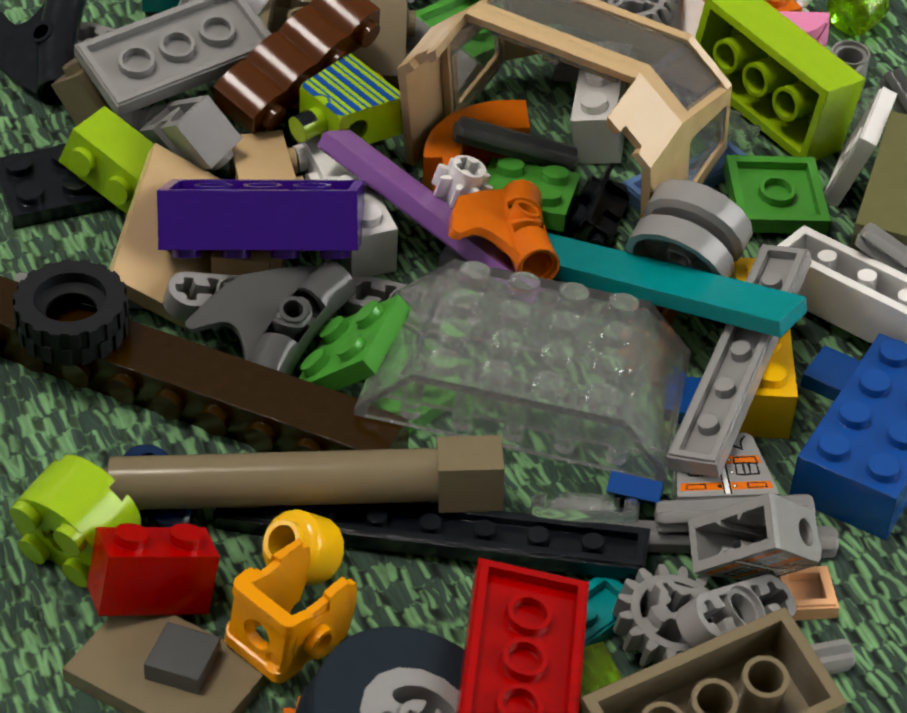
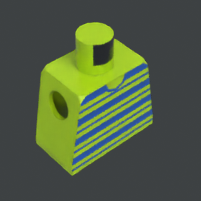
(348, 98)

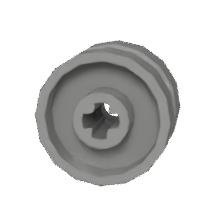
(692, 228)

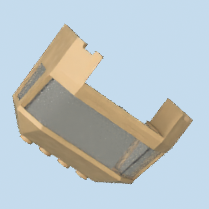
(674, 96)

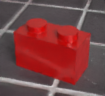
(152, 570)

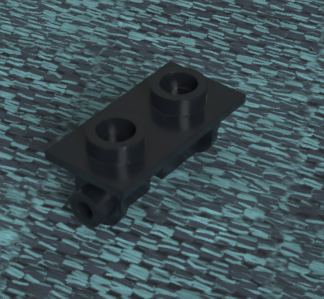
(602, 210)

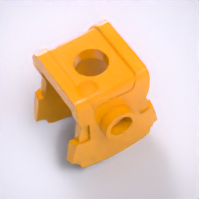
(267, 600)

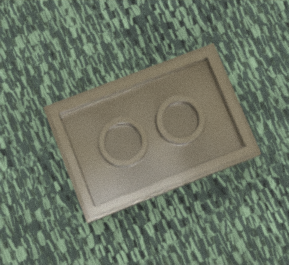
(113, 671)

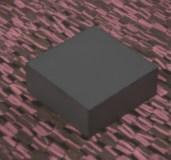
(182, 658)

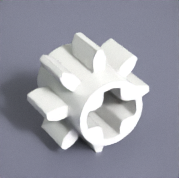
(459, 178)

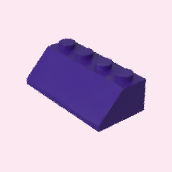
(260, 216)

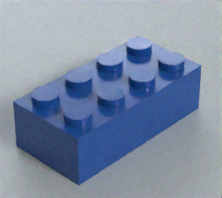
(860, 447)

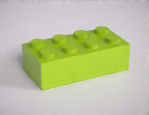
(781, 76)

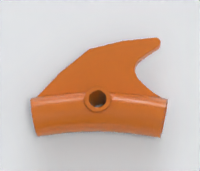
(513, 230)

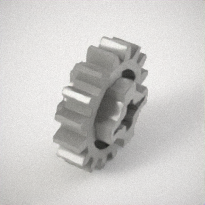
(661, 596)

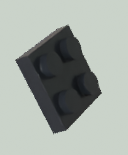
(44, 190)

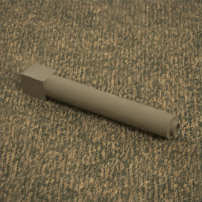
(457, 474)

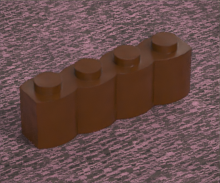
(271, 76)

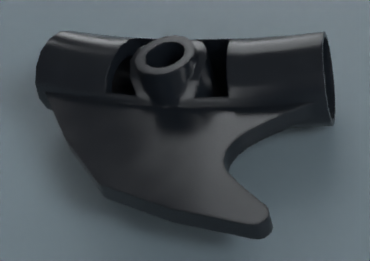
(41, 46)

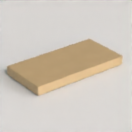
(137, 255)

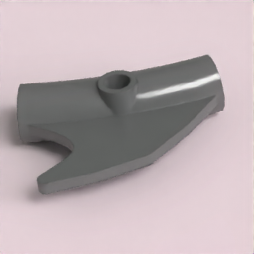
(276, 310)

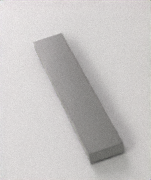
(733, 373)

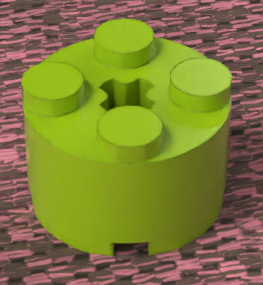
(62, 514)

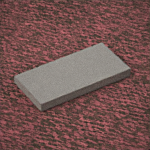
(170, 52)

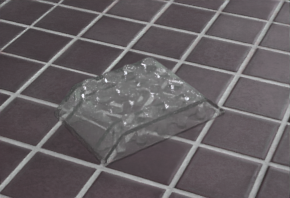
(539, 364)

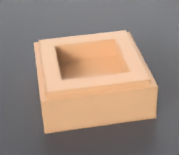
(812, 593)

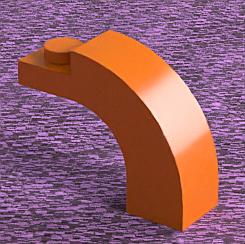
(440, 143)

